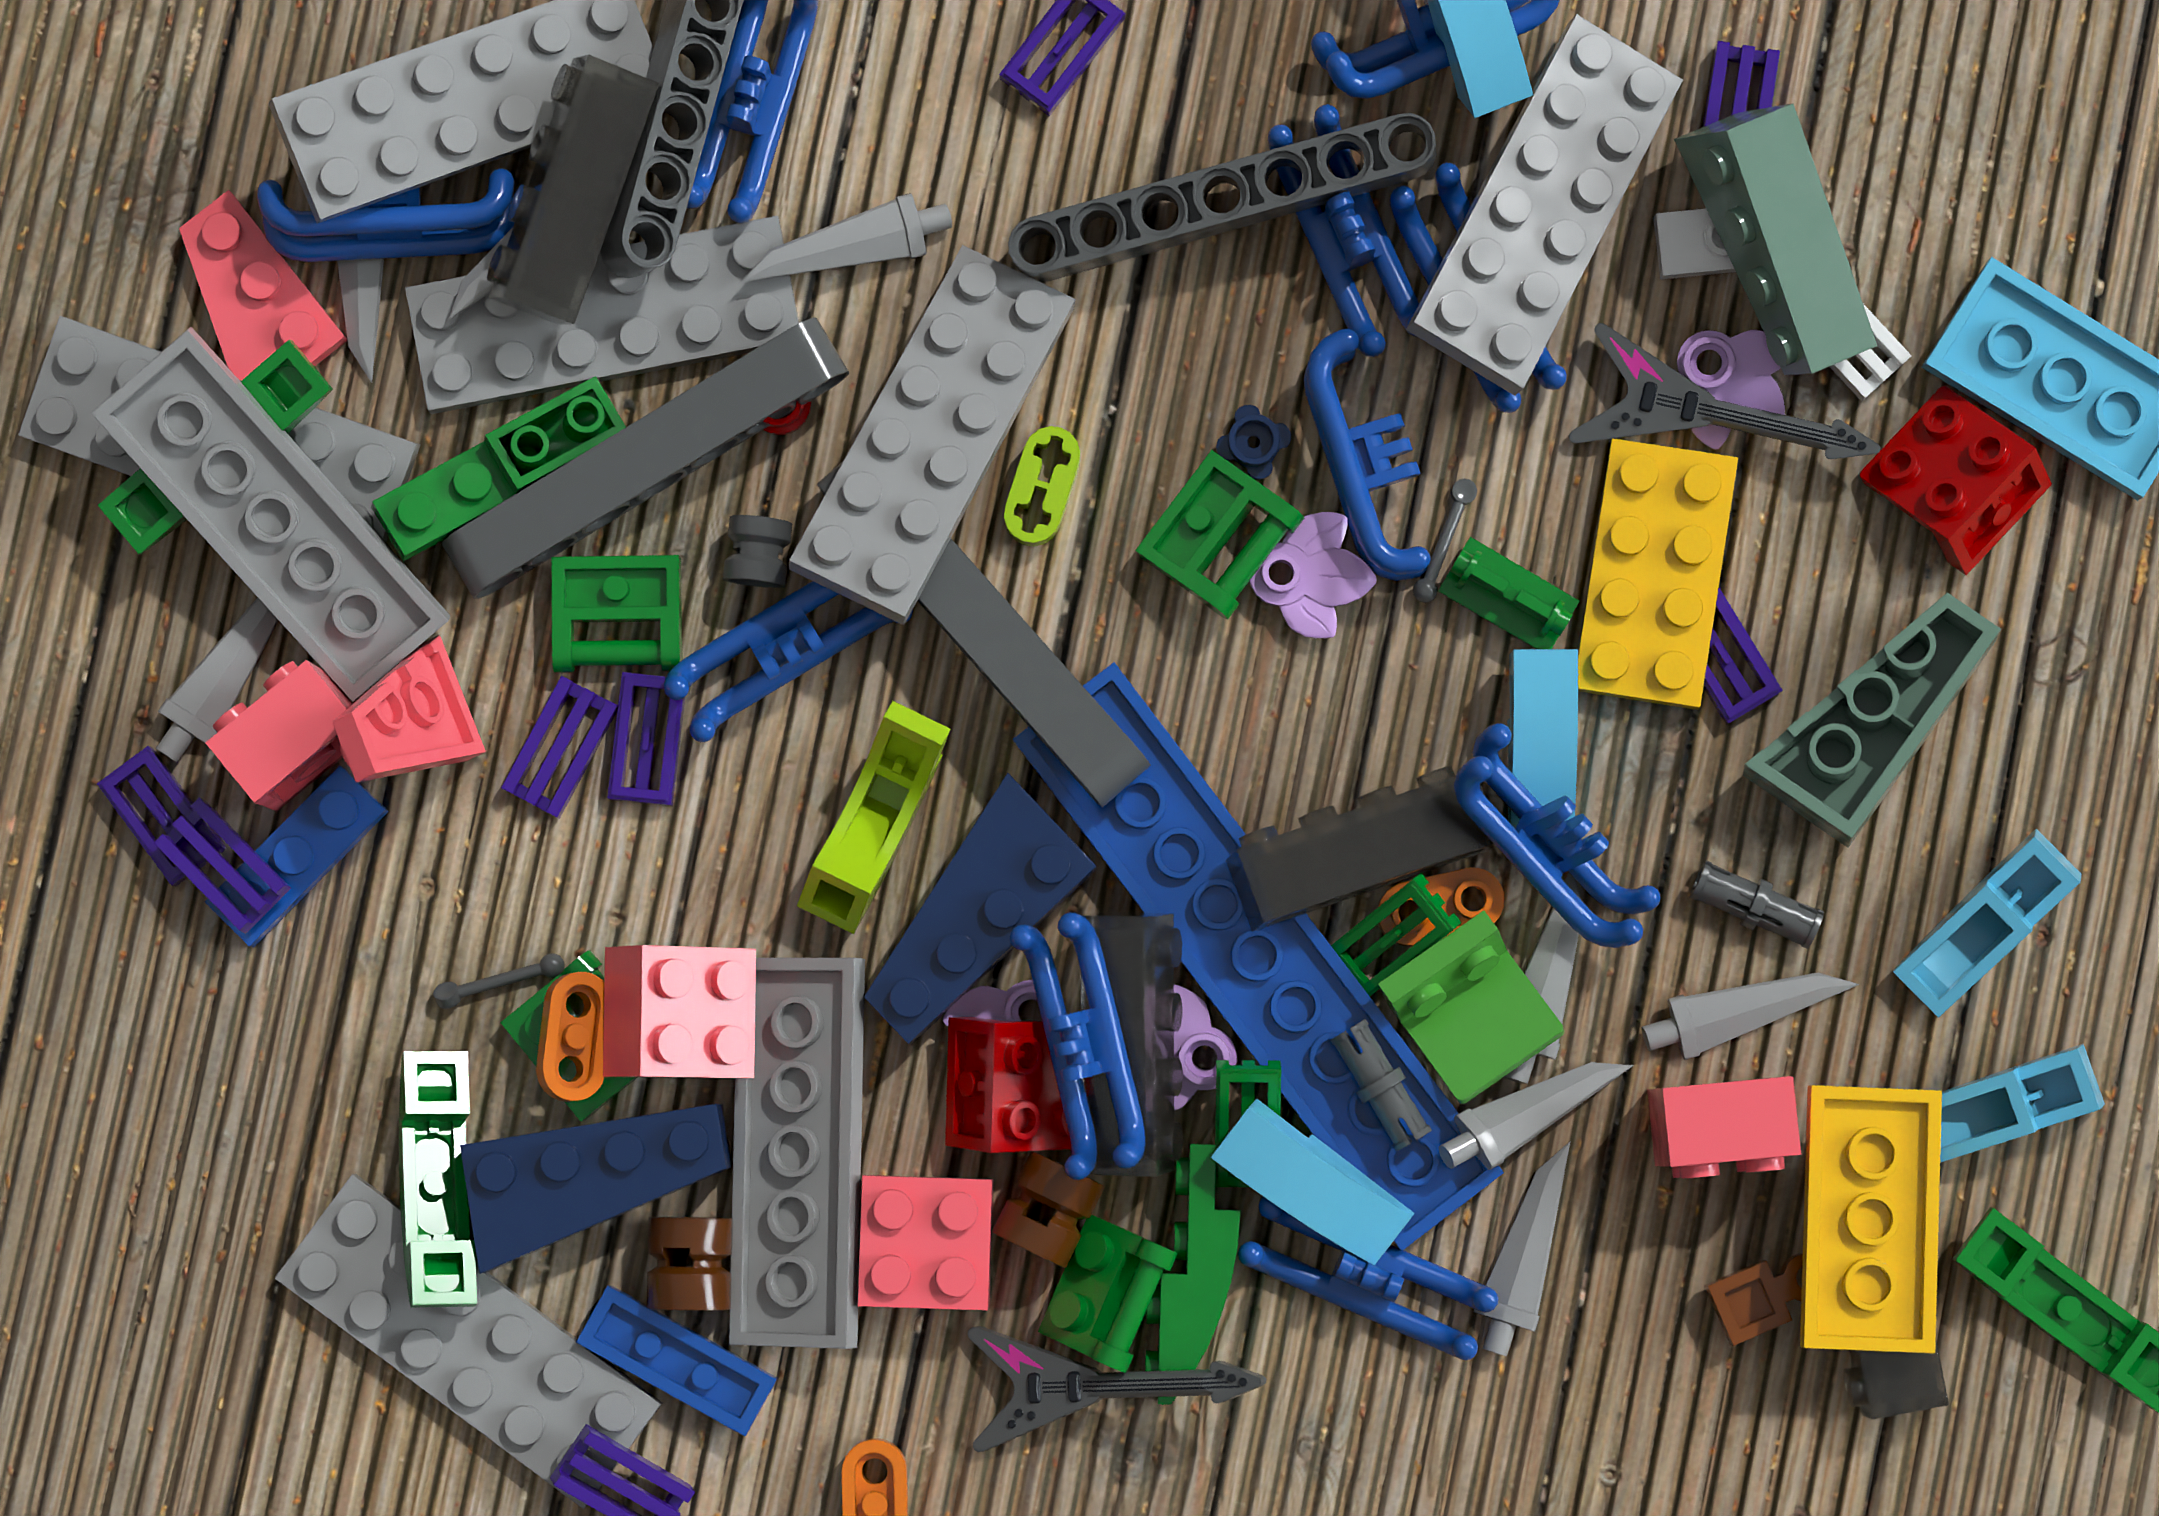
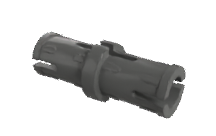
(1756, 904)
(1381, 1085)

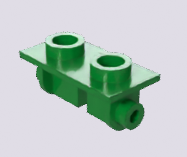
(1508, 595)

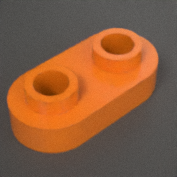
(1450, 887)
(572, 1037)
(868, 1498)

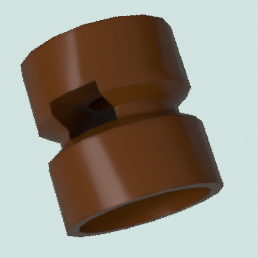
(1047, 1183)
(683, 1286)

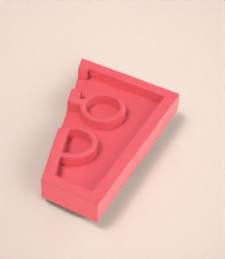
(253, 290)
(409, 719)

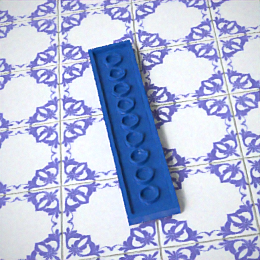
(1274, 985)

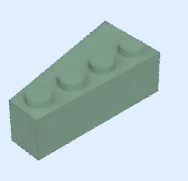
(1780, 236)
(1863, 735)

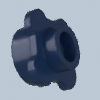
(1249, 424)

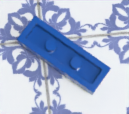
(308, 847)
(677, 1360)

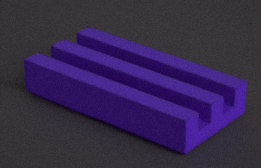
(1746, 57)
(1030, 87)
(1752, 656)
(539, 733)
(130, 771)
(641, 792)
(185, 829)
(574, 1458)

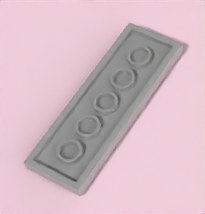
(446, 102)
(1544, 205)
(625, 327)
(91, 365)
(932, 435)
(271, 514)
(799, 1158)
(488, 1363)

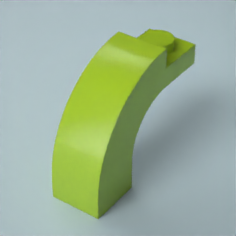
(875, 818)

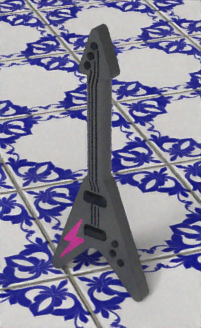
(1668, 401)
(1057, 1386)

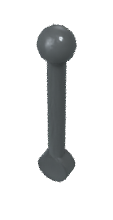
(1462, 493)
(449, 994)

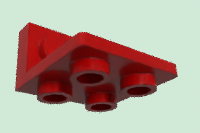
(1958, 476)
(1002, 1088)

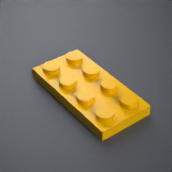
(1655, 573)
(1871, 1219)

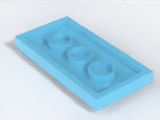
(2055, 376)

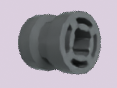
(757, 545)

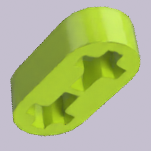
(1027, 481)

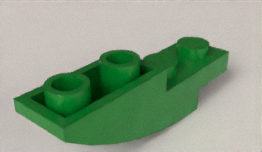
(496, 469)
(1192, 1301)

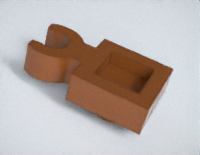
(1754, 1299)

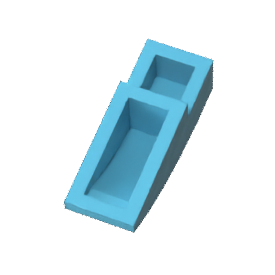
(1482, 53)
(1544, 723)
(1988, 923)
(2018, 1102)
(1312, 1183)

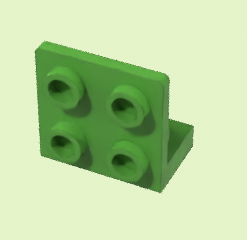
(1471, 1008)

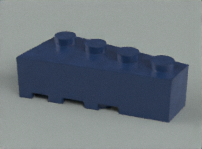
(1003, 876)
(567, 1180)

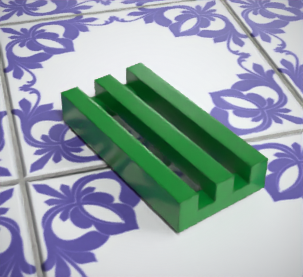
(1428, 908)
(1247, 1074)

